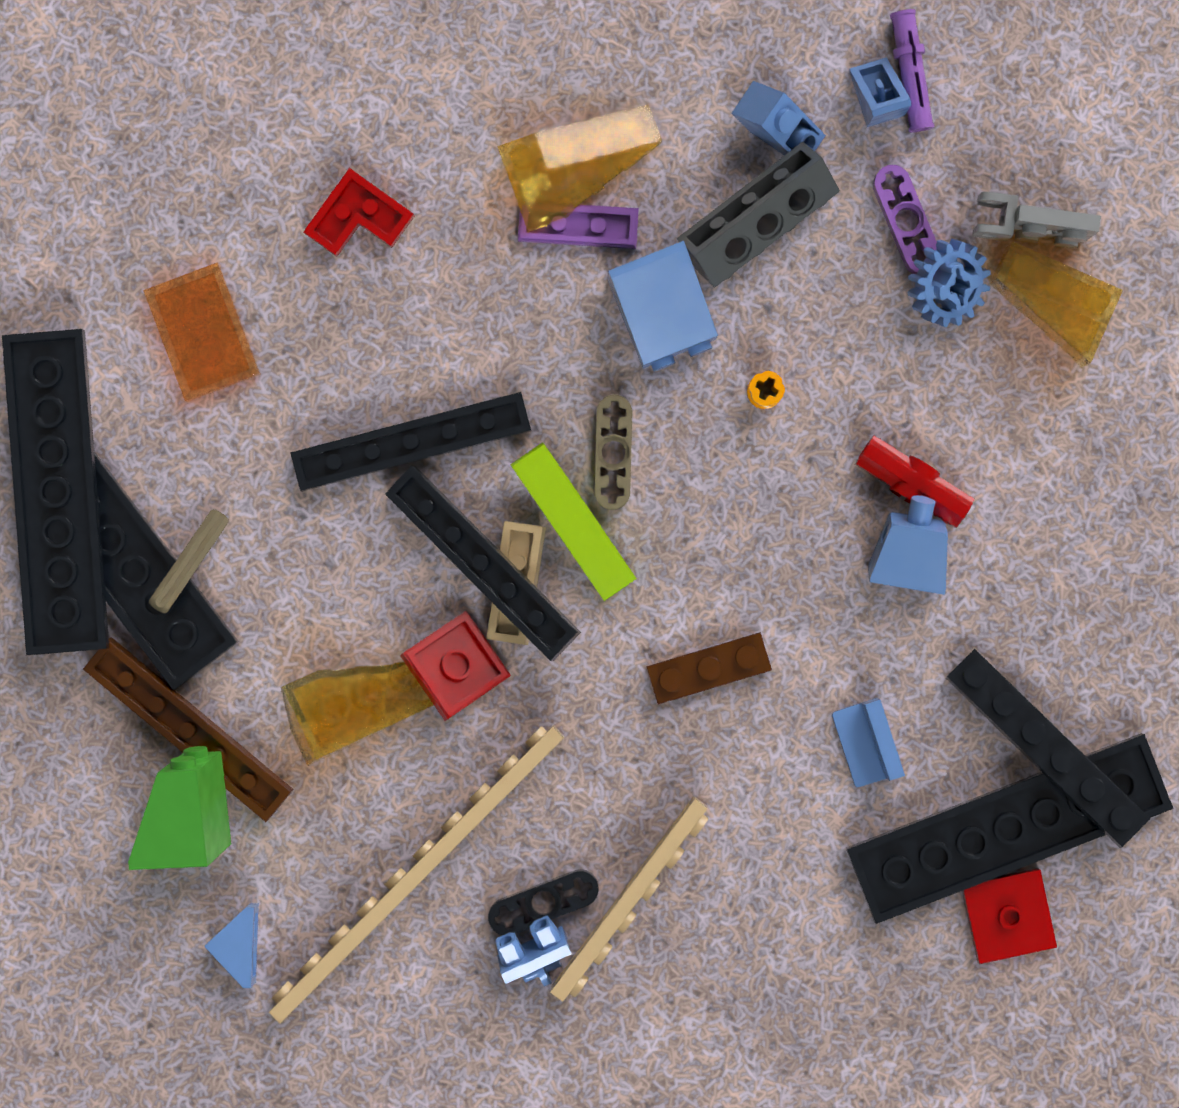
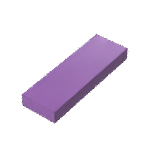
(588, 227)

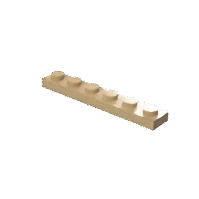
(620, 913)

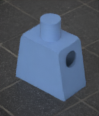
(912, 550)

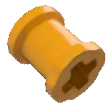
(777, 387)

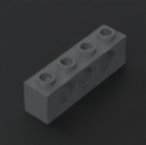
(759, 214)

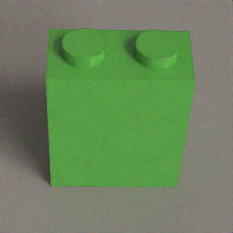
(184, 814)

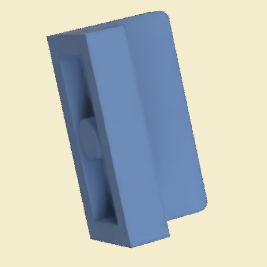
(867, 743)

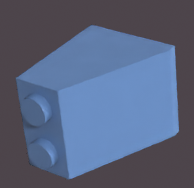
(663, 306)

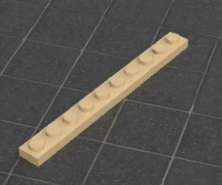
(403, 883)

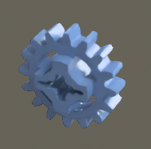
(949, 282)

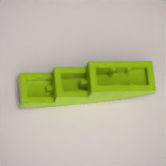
(573, 521)

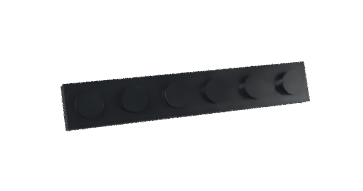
(410, 441)
(483, 563)
(1048, 748)

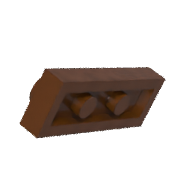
(709, 668)

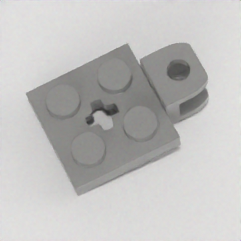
(1033, 222)

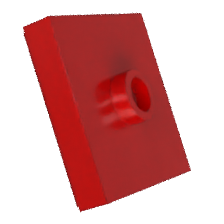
(455, 665)
(1009, 916)

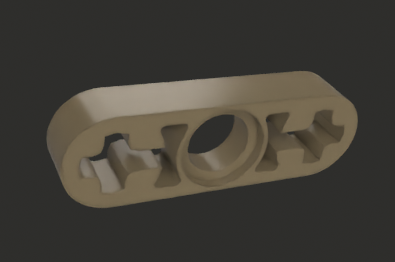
(626, 442)

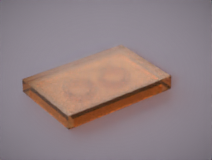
(202, 332)

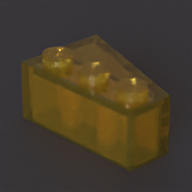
(1057, 298)

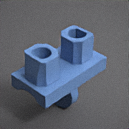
(535, 956)

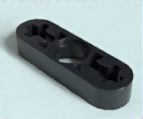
(574, 900)

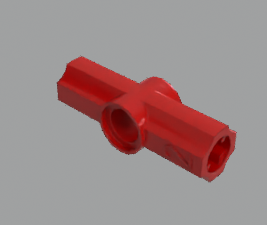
(914, 477)

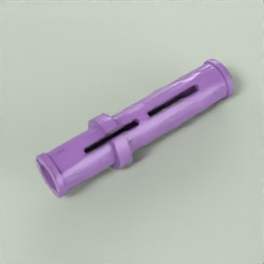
(909, 56)

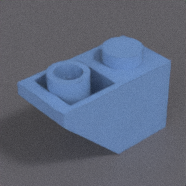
(776, 119)

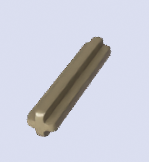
(188, 561)

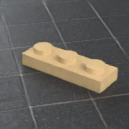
(524, 548)

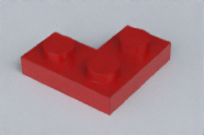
(357, 204)

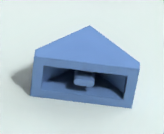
(879, 92)
(237, 946)

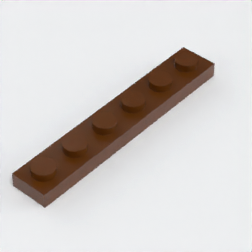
(187, 727)

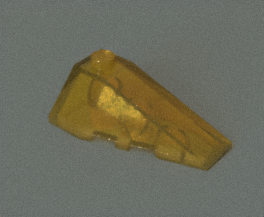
(569, 163)
(348, 705)

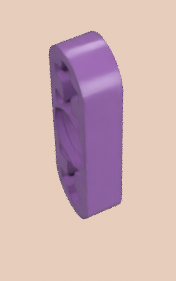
(914, 205)

